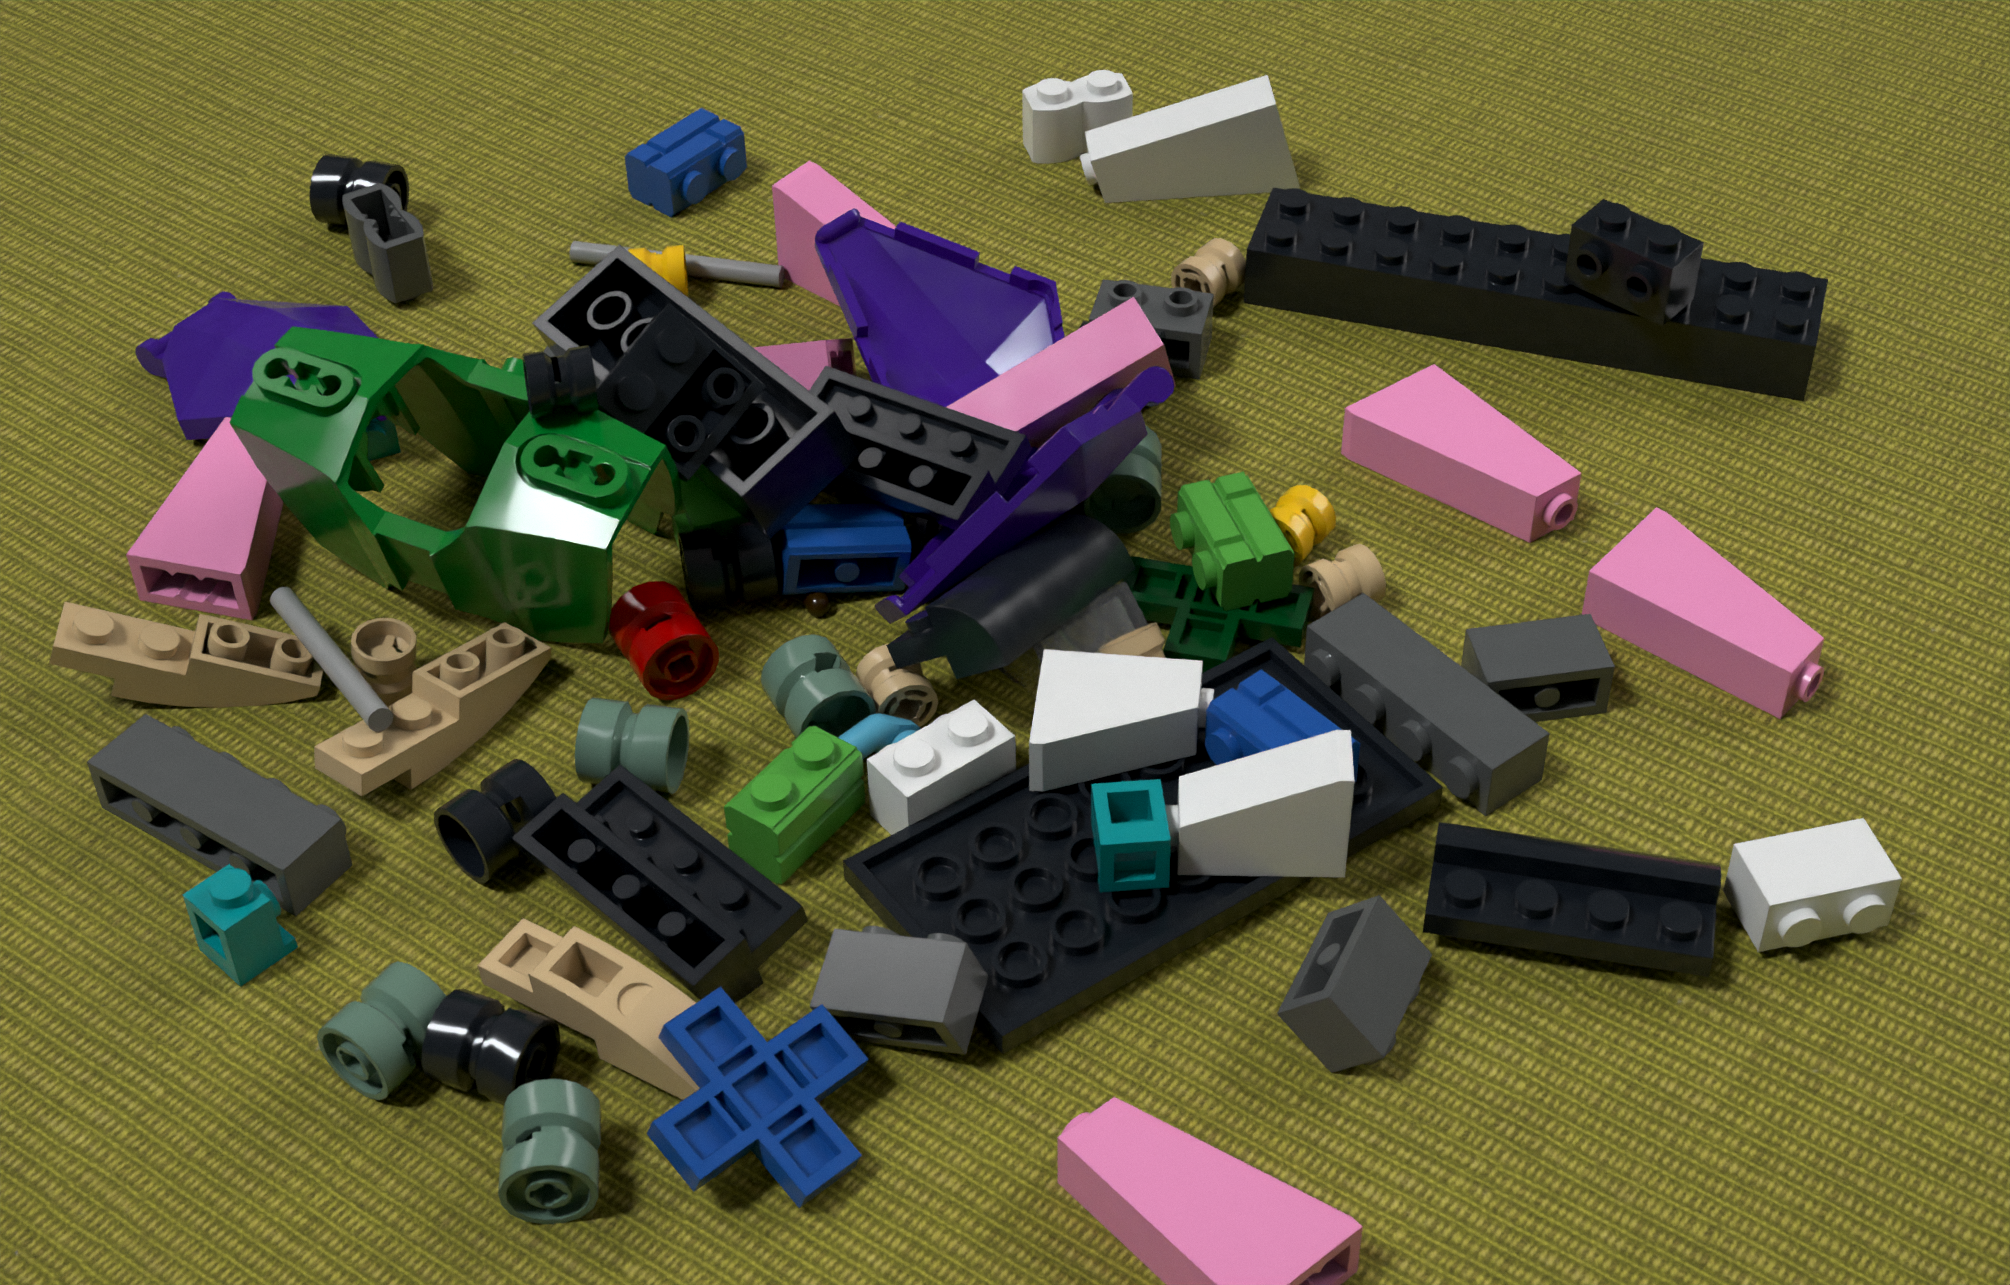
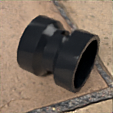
(575, 379)

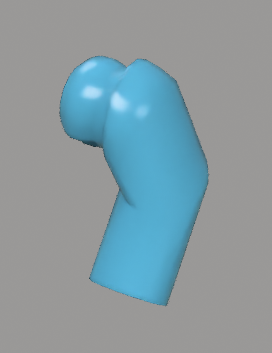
(877, 732)

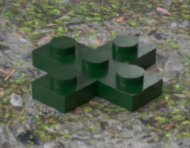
(1200, 625)

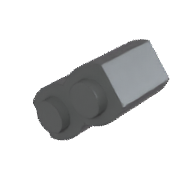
(388, 243)

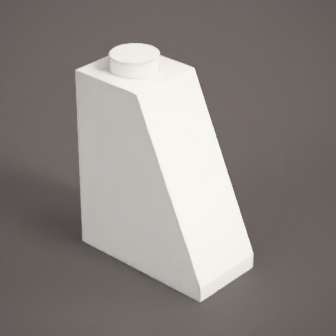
(1112, 715)
(1268, 812)

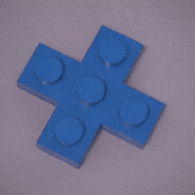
(758, 1097)

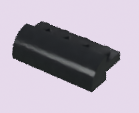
(919, 451)
(1016, 598)
(663, 884)
(1573, 899)

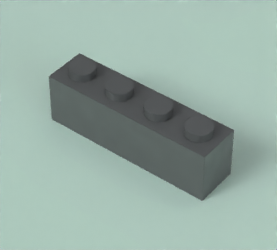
(1427, 704)
(220, 811)

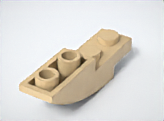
(170, 665)
(448, 711)
(595, 993)

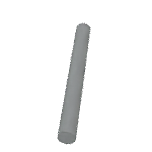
(696, 265)
(332, 659)

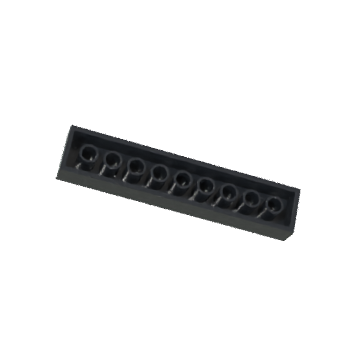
(1509, 292)

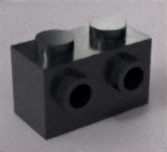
(1633, 261)

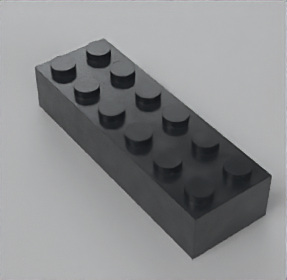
(781, 445)

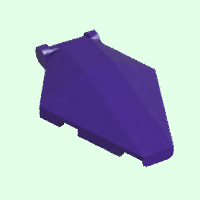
(929, 309)
(215, 349)
(1045, 487)

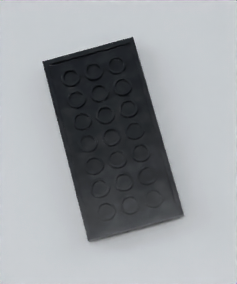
(1021, 871)

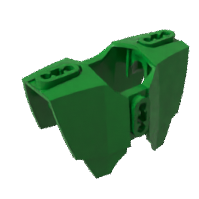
(551, 496)

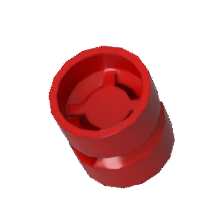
(663, 640)

